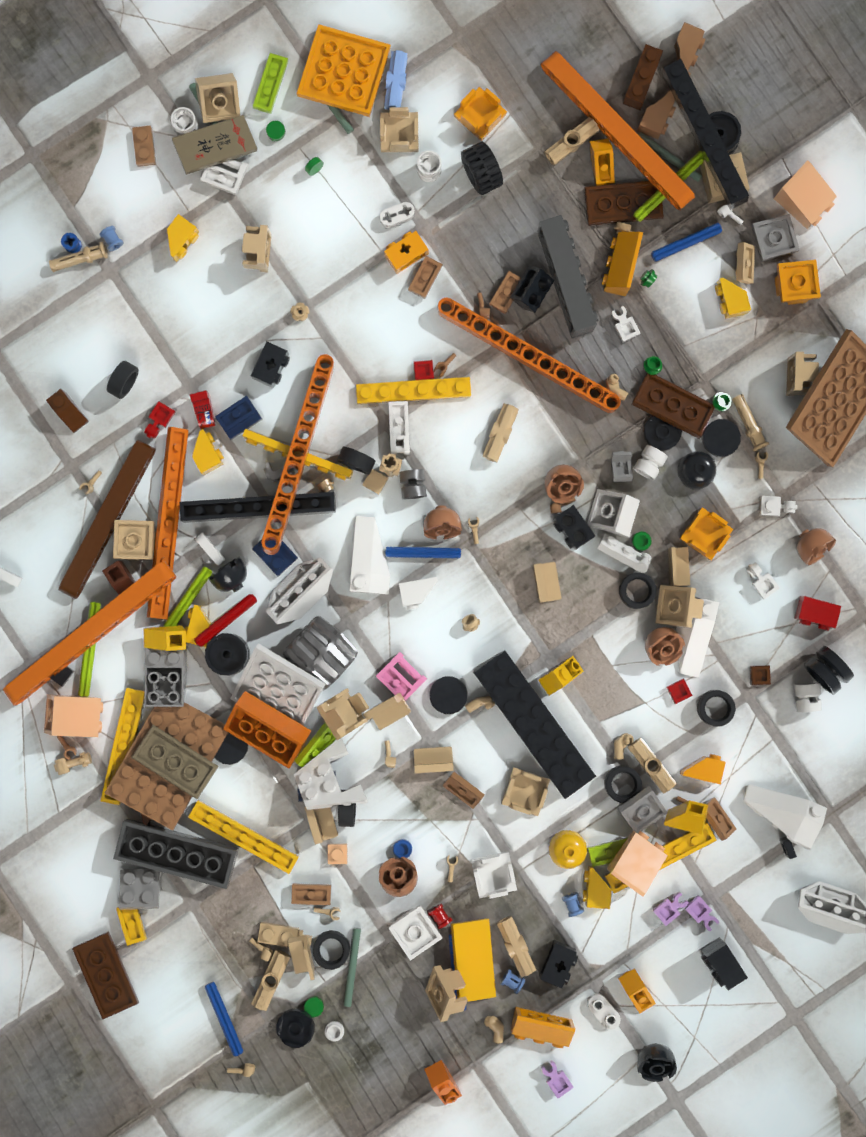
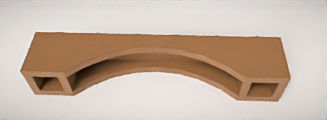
(655, 116)

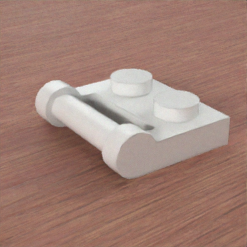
(225, 179)

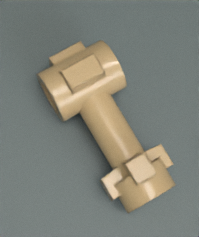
(62, 765)

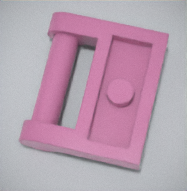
(396, 682)

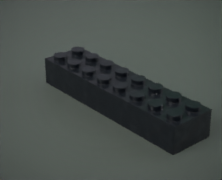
(534, 724)

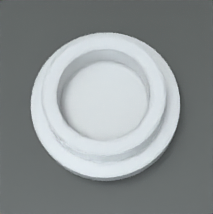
(334, 1031)

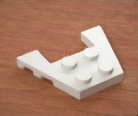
(319, 783)

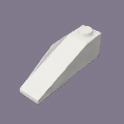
(369, 562)
(697, 639)

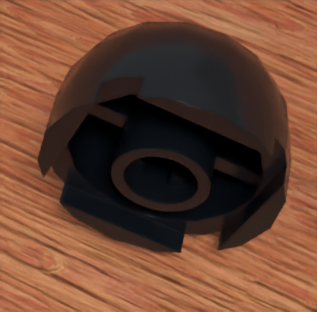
(697, 470)
(230, 576)
(656, 1063)

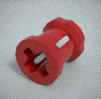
(440, 916)

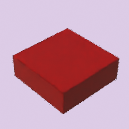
(423, 370)
(679, 691)

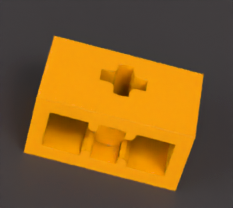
(401, 261)

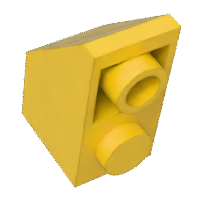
(180, 235)
(733, 299)
(205, 455)
(197, 624)
(165, 638)
(561, 675)
(688, 817)
(597, 890)

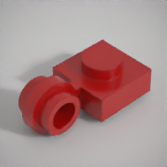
(161, 416)

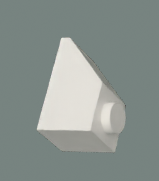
(416, 591)

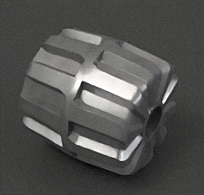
(321, 651)

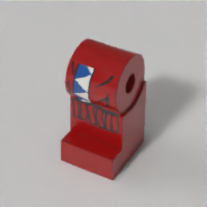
(203, 409)

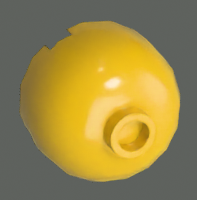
(567, 849)

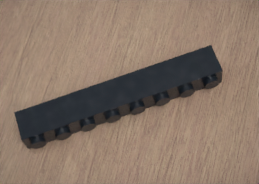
(705, 134)
(254, 507)

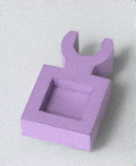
(668, 911)
(700, 911)
(558, 1081)

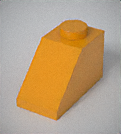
(602, 161)
(706, 769)
(636, 990)

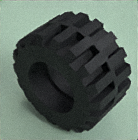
(482, 168)

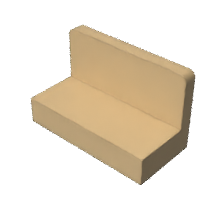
(679, 566)
(547, 582)
(388, 711)
(433, 759)
(321, 824)
(301, 955)

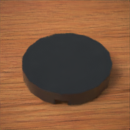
(661, 434)
(721, 438)
(448, 695)
(231, 750)
(295, 1028)

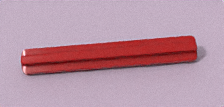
(225, 620)

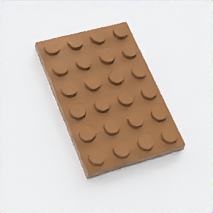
(834, 401)
(148, 791)

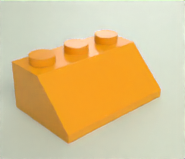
(622, 262)
(542, 1027)

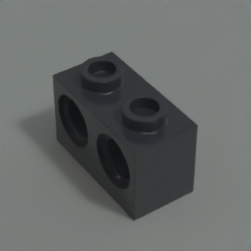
(532, 288)
(578, 524)

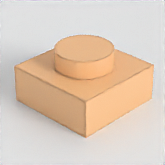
(337, 854)

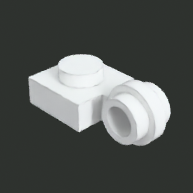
(771, 506)
(764, 584)

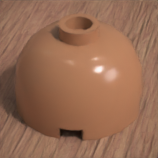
(563, 483)
(442, 522)
(814, 544)
(664, 646)
(398, 876)

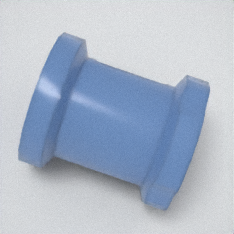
(111, 238)
(573, 904)
(512, 981)

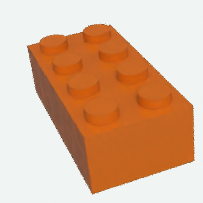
(267, 729)

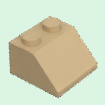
(218, 97)

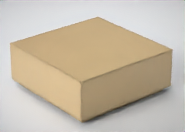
(375, 481)

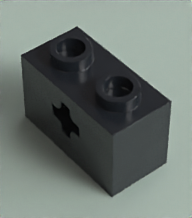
(269, 354)
(558, 953)

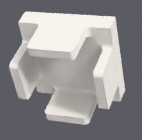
(494, 875)
(415, 931)

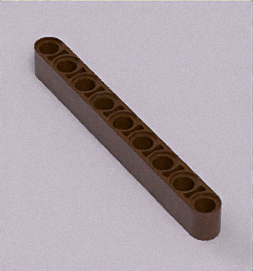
(103, 524)

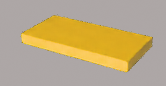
(474, 958)

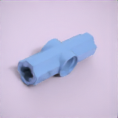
(395, 79)

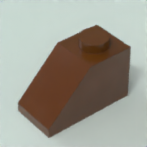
(67, 410)

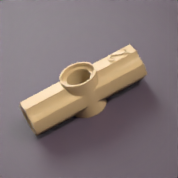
(581, 134)
(500, 432)
(390, 465)
(659, 774)
(516, 946)
(265, 990)

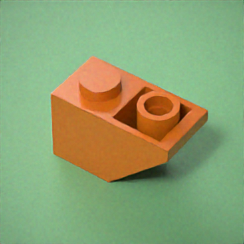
(442, 1082)

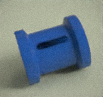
(65, 241)

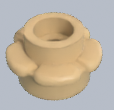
(622, 227)
(303, 315)
(325, 486)
(470, 623)

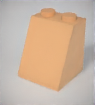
(806, 196)
(73, 716)
(637, 862)

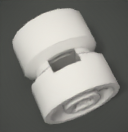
(183, 121)
(429, 166)
(650, 462)
(812, 691)

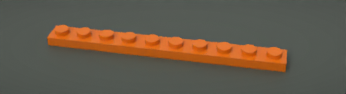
(168, 514)

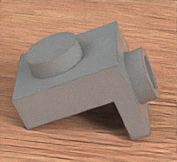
(621, 466)
(276, 475)

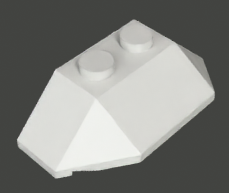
(299, 591)
(833, 908)

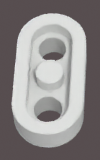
(604, 1012)

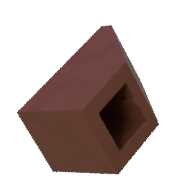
(118, 576)

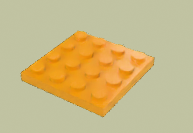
(343, 70)

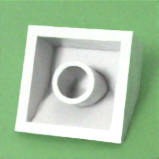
(613, 512)

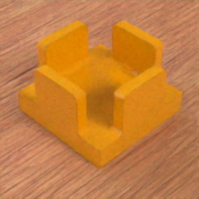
(480, 112)
(797, 282)
(707, 533)

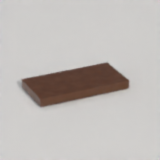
(619, 202)
(673, 405)
(105, 975)

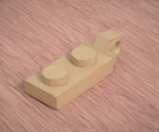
(278, 934)

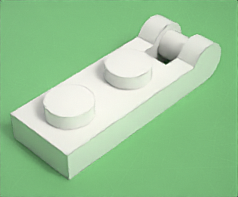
(399, 427)
(624, 553)

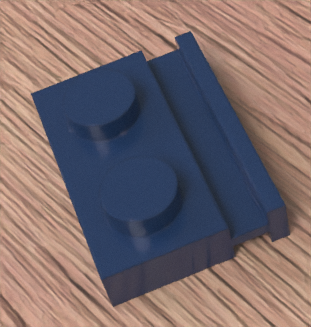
(238, 417)
(277, 562)

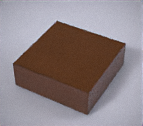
(760, 675)

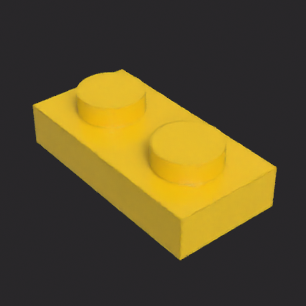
(131, 925)

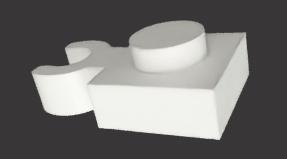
(625, 327)

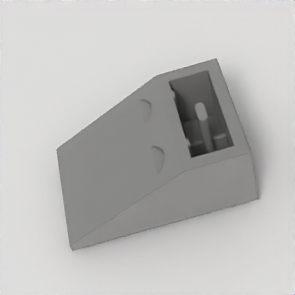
(165, 677)

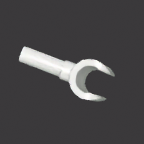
(725, 211)

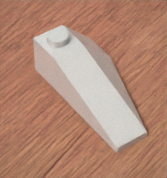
(792, 815)

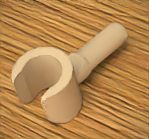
(761, 463)
(90, 484)
(474, 530)
(389, 761)
(451, 869)
(328, 912)
(266, 952)
(247, 1071)

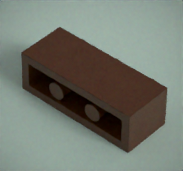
(642, 77)

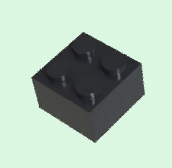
(722, 961)

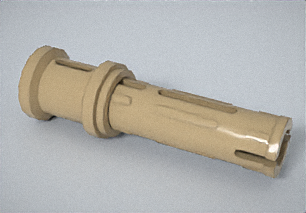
(87, 255)
(753, 430)

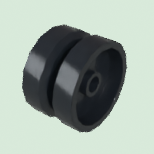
(729, 128)
(238, 651)
(829, 670)

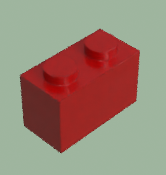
(817, 612)

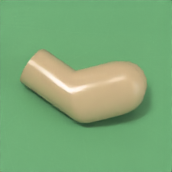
(613, 386)
(478, 702)
(620, 743)
(497, 1026)

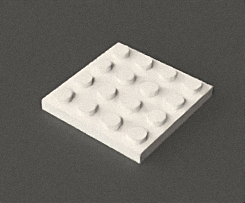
(279, 684)

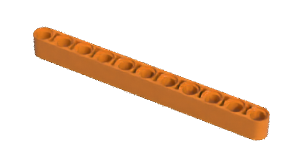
(617, 131)
(522, 347)
(292, 461)
(89, 633)

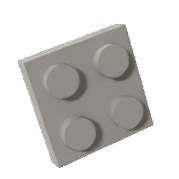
(775, 237)
(642, 810)
(139, 889)

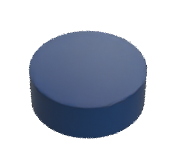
(402, 848)

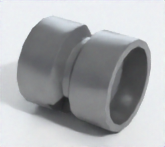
(415, 490)

